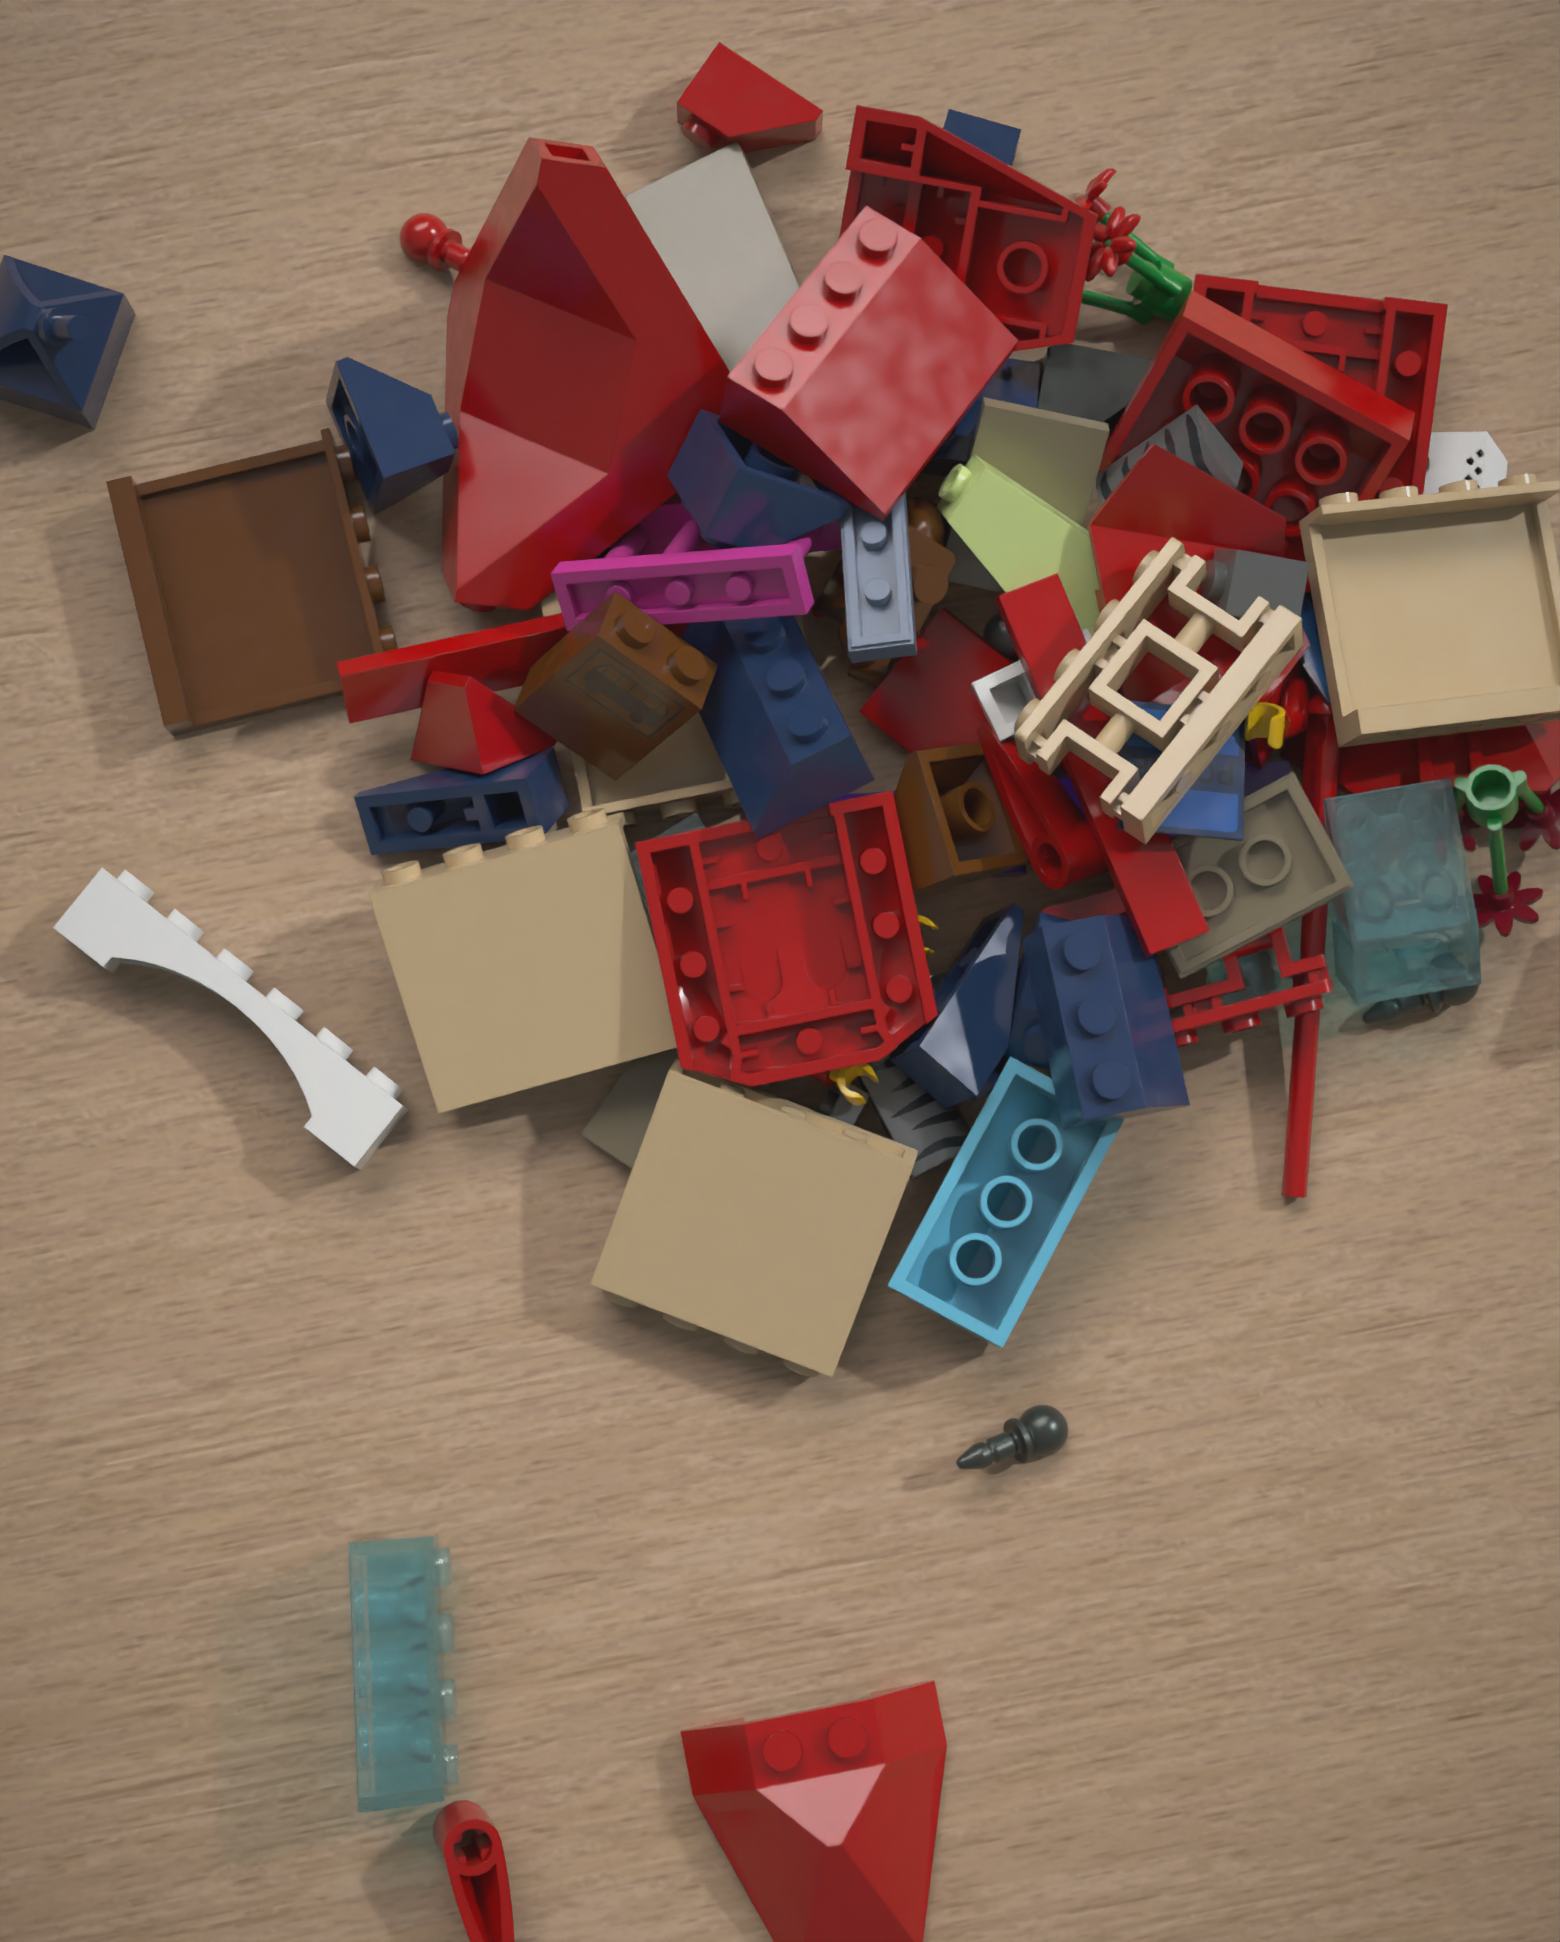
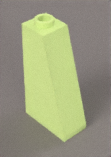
(1020, 535)

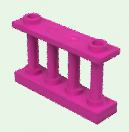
(684, 579)

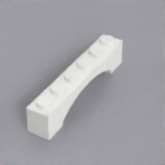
(120, 927)

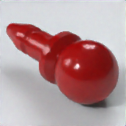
(428, 240)

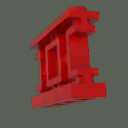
(1204, 1004)

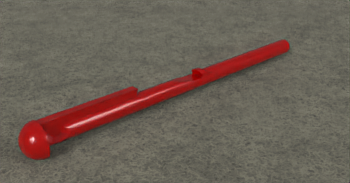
(1318, 783)

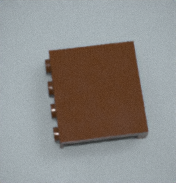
(250, 582)

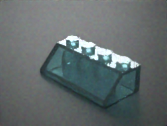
(400, 1671)

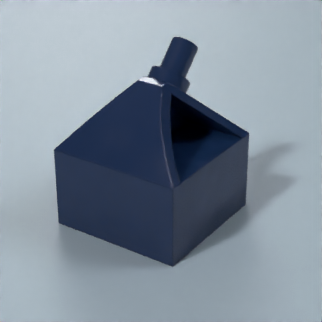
(59, 341)

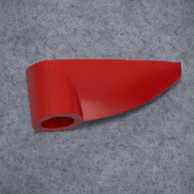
(1043, 815)
(476, 1871)

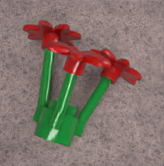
(1154, 282)

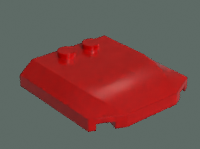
(1378, 342)
(789, 943)

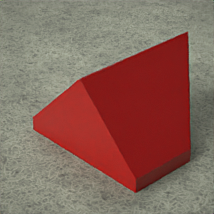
(472, 727)

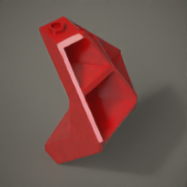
(562, 380)

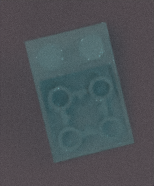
(1409, 896)

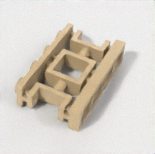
(1197, 720)

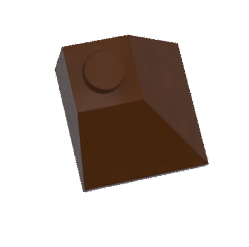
(953, 819)

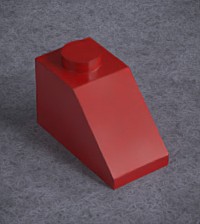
(743, 104)

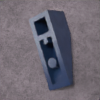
(463, 806)
(974, 1005)

